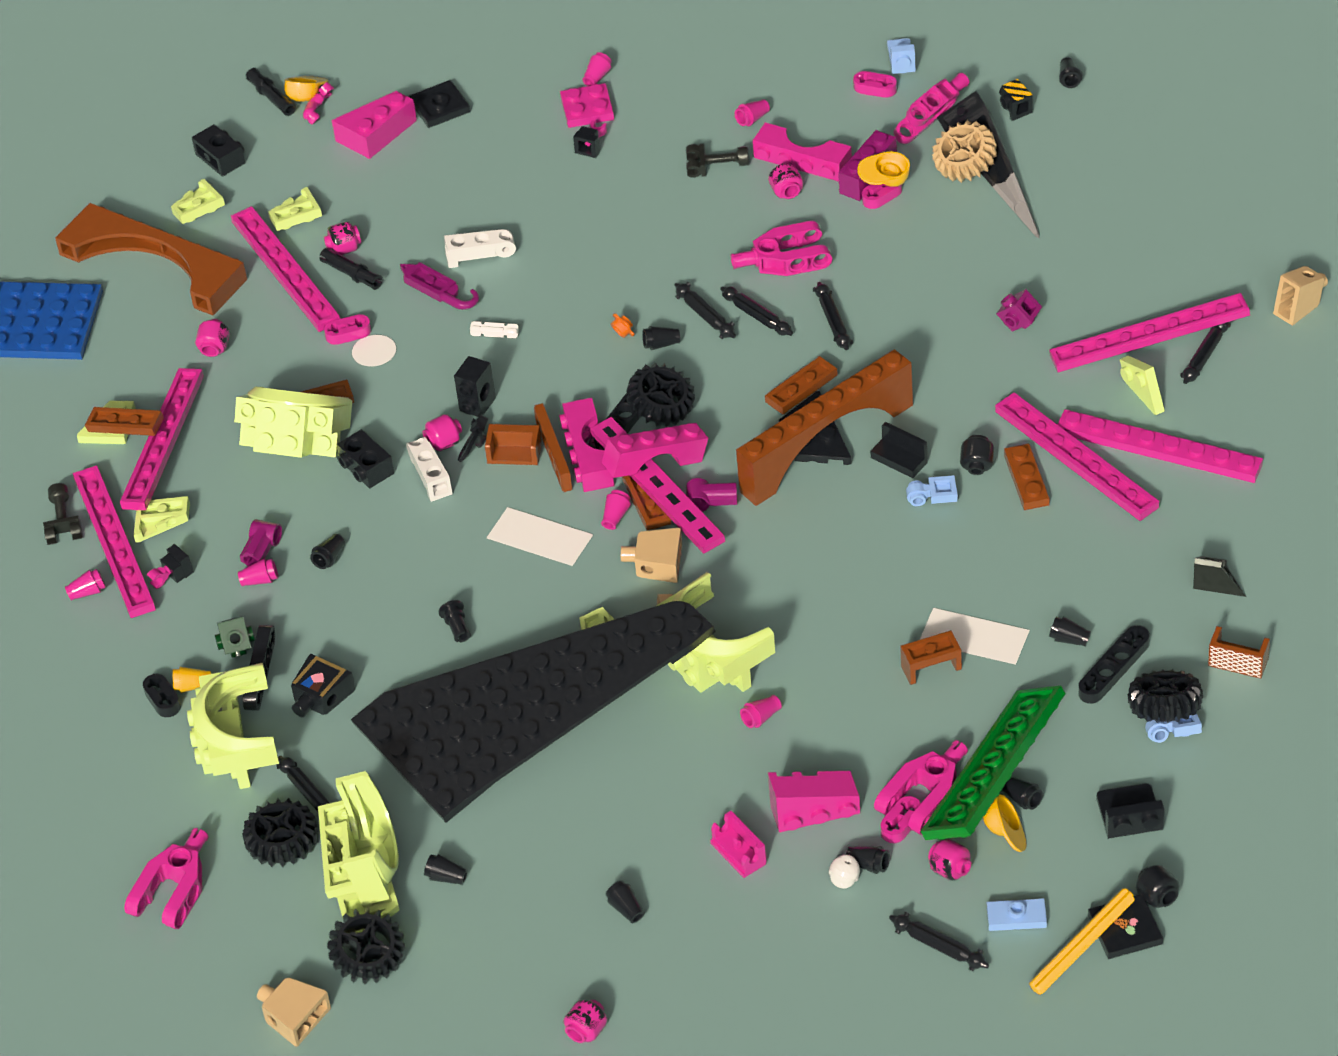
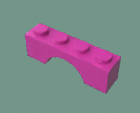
(824, 160)
(578, 419)
(629, 452)

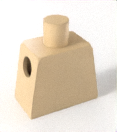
(1298, 294)
(656, 554)
(293, 1008)

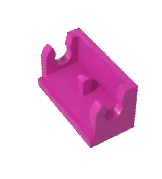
(738, 845)

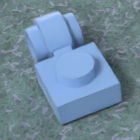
(939, 489)
(1185, 727)

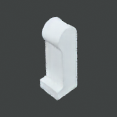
(478, 245)
(429, 469)

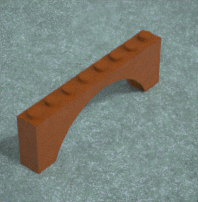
(103, 231)
(766, 458)

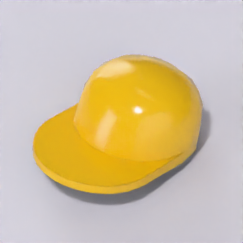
(303, 87)
(884, 168)
(1004, 821)

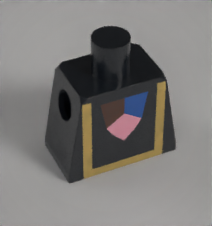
(320, 686)

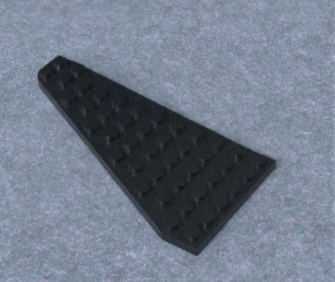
(488, 718)

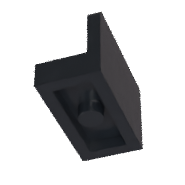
(900, 450)

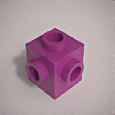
(1018, 310)

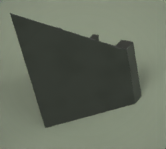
(1214, 576)

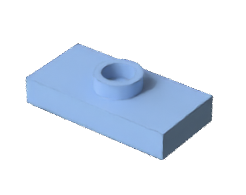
(1016, 914)

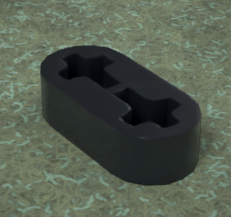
(166, 693)

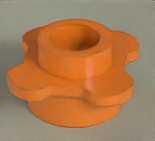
(622, 326)

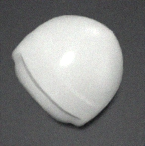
(844, 871)

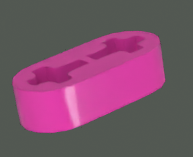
(875, 84)
(877, 195)
(347, 329)
(897, 817)

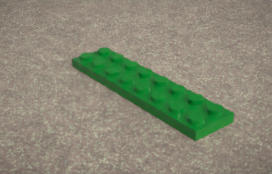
(993, 763)

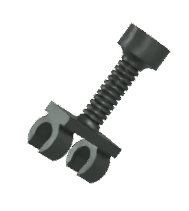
(739, 156)
(58, 495)

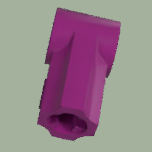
(707, 494)
(261, 539)

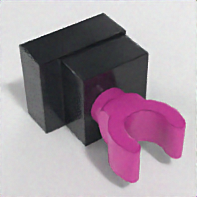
(587, 139)
(174, 565)

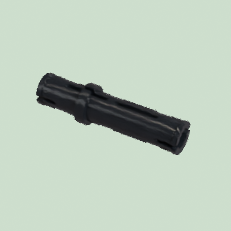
(265, 87)
(357, 272)

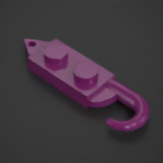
(436, 285)

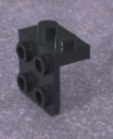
(1130, 810)

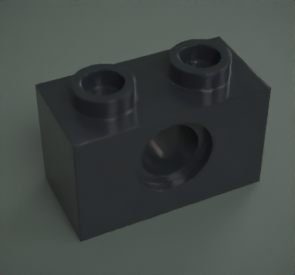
(218, 150)
(474, 386)

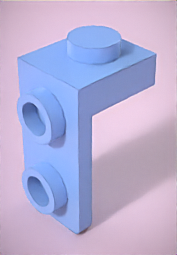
(901, 55)

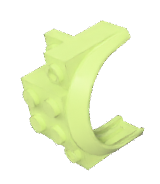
(292, 422)
(719, 658)
(220, 733)
(370, 855)

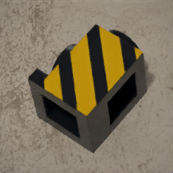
(1016, 99)

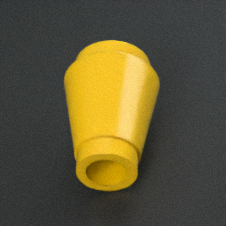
(187, 678)

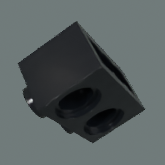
(365, 459)

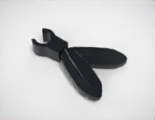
(476, 437)

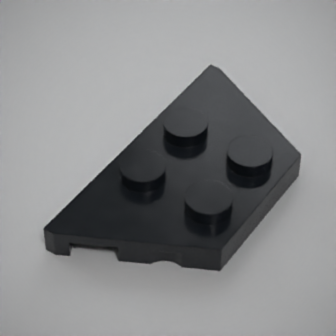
(825, 444)

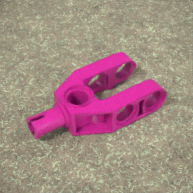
(930, 106)
(769, 258)
(930, 770)
(174, 863)

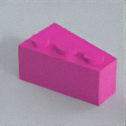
(375, 124)
(812, 799)

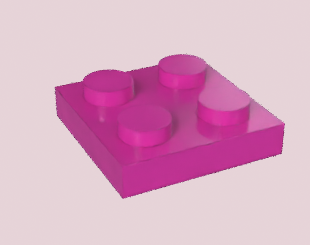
(586, 104)

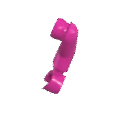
(309, 111)

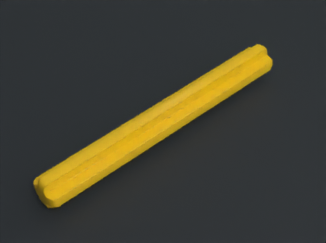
(1082, 941)

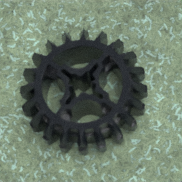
(662, 387)
(1165, 696)
(282, 840)
(346, 936)

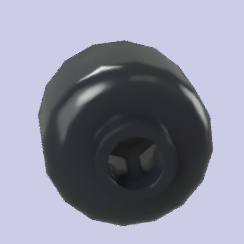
(977, 454)
(1157, 886)

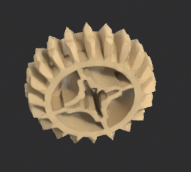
(964, 151)

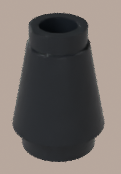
(1069, 73)
(659, 337)
(327, 551)
(1069, 632)
(1024, 793)
(870, 858)
(444, 870)
(624, 901)

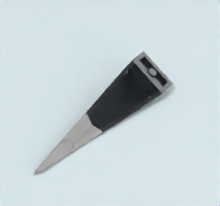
(1001, 173)

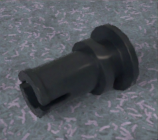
(454, 616)

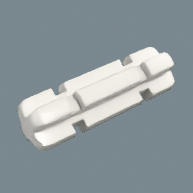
(493, 329)

